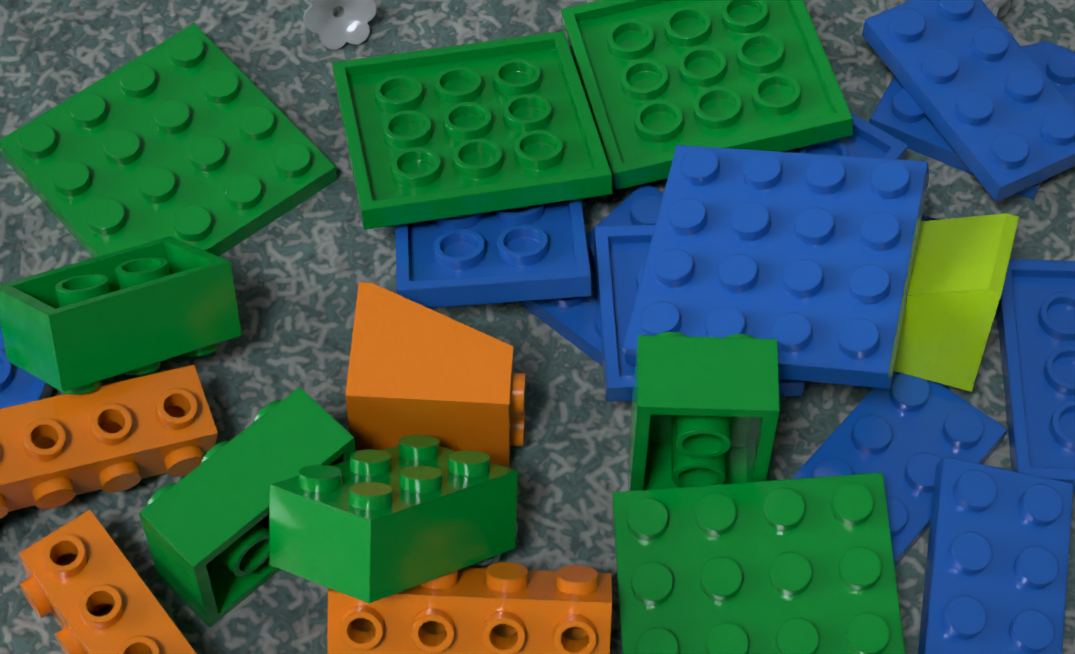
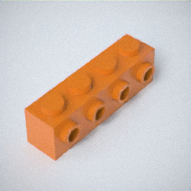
(103, 439)
(96, 594)
(480, 613)

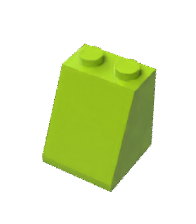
(954, 297)

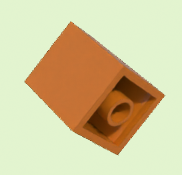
(430, 378)

